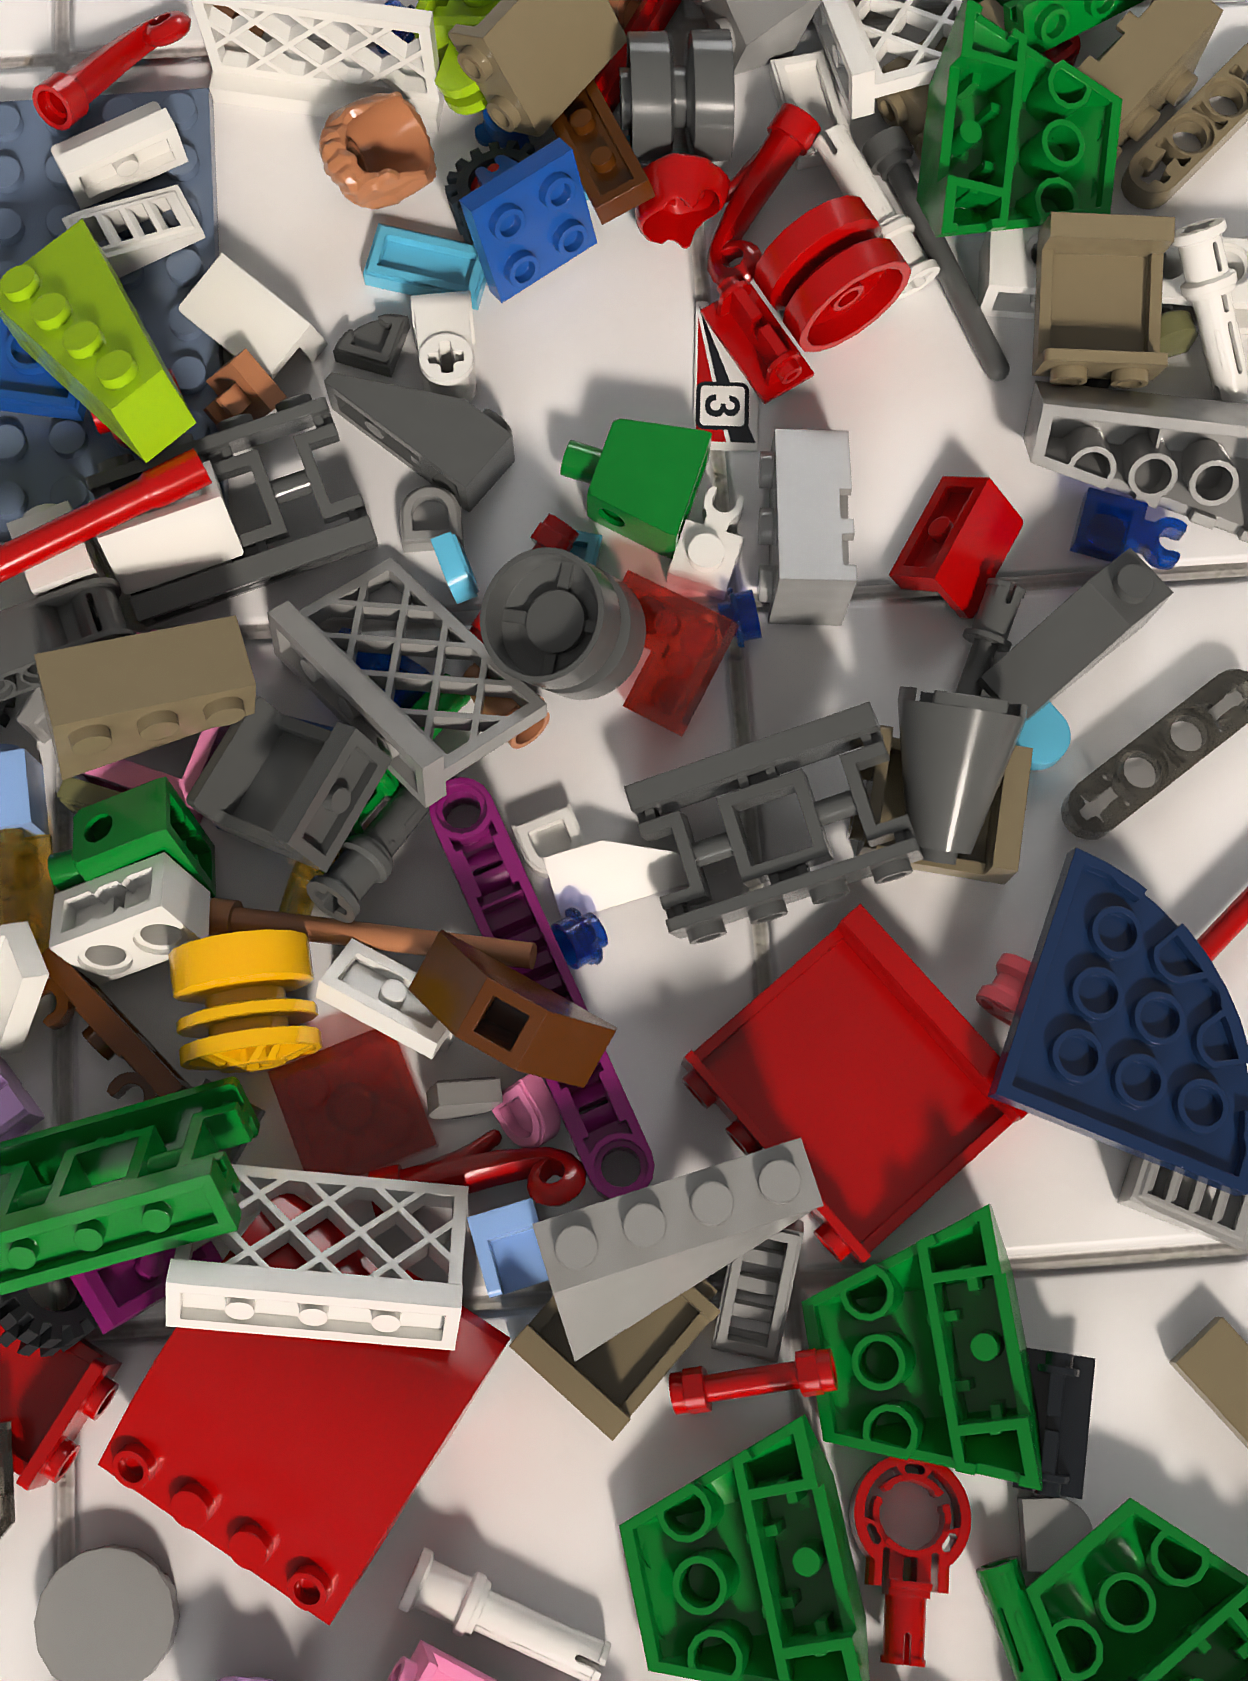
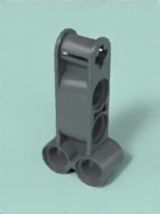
(55, 623)

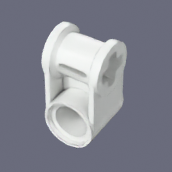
(445, 342)

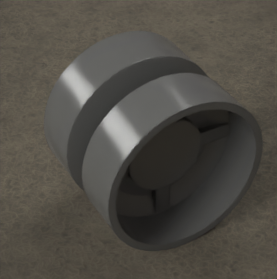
(687, 96)
(562, 624)

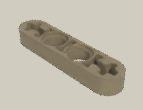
(1195, 118)

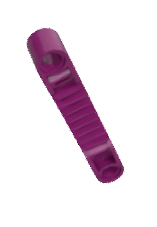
(509, 909)

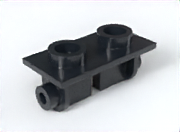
(1064, 1406)

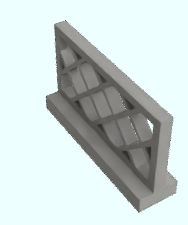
(357, 693)

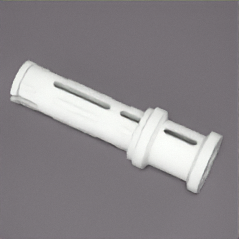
(857, 180)
(1209, 289)
(472, 1606)

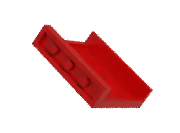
(864, 1070)

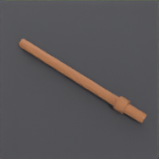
(231, 917)

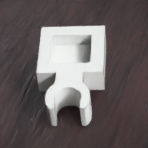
(707, 551)

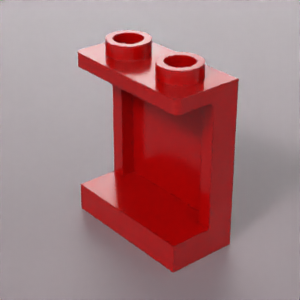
(50, 1403)

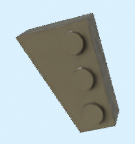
(1154, 61)
(143, 691)

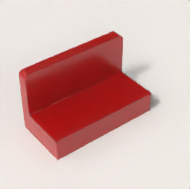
(959, 542)

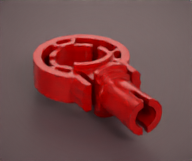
(907, 1600)

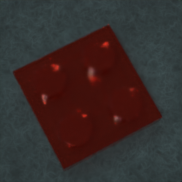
(353, 1106)

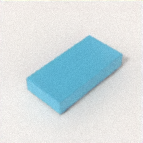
(423, 264)

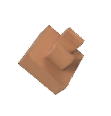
(242, 389)

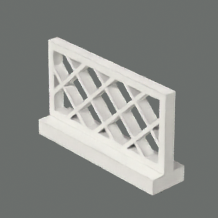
(856, 63)
(304, 79)
(317, 1297)

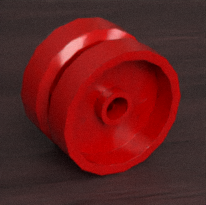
(831, 273)

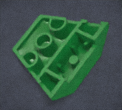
(1012, 134)
(933, 1357)
(750, 1571)
(1143, 1605)

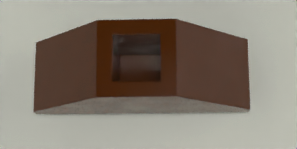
(509, 1013)

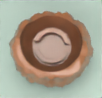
(377, 150)

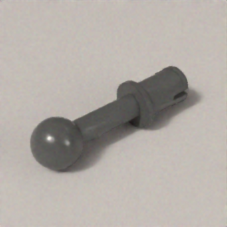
(989, 631)

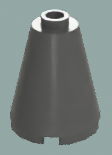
(953, 765)

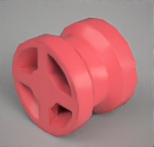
(1003, 994)

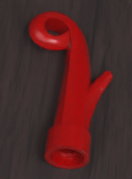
(66, 96)
(789, 136)
(483, 1169)

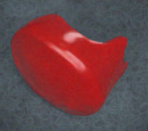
(686, 195)

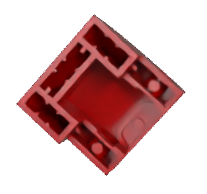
(296, 1444)

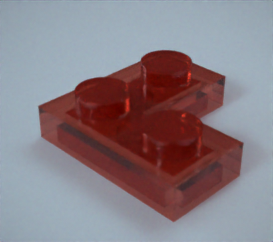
(685, 653)

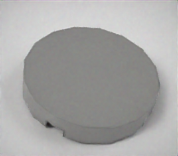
(106, 1616)

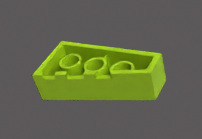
(87, 334)

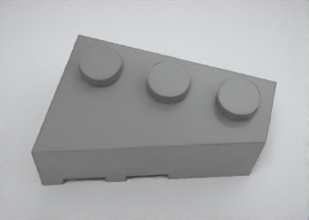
(806, 527)

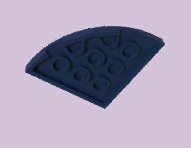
(1129, 1032)

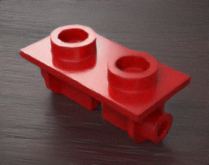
(755, 340)

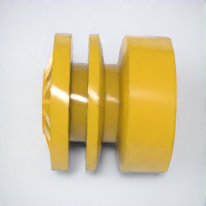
(244, 991)

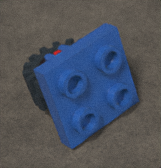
(520, 212)

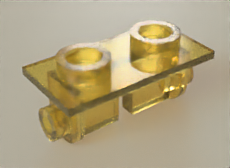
(26, 882)

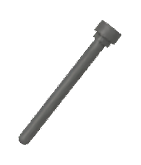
(890, 157)

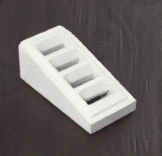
(114, 217)

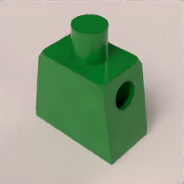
(642, 479)
(130, 830)

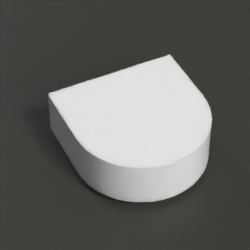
(546, 836)

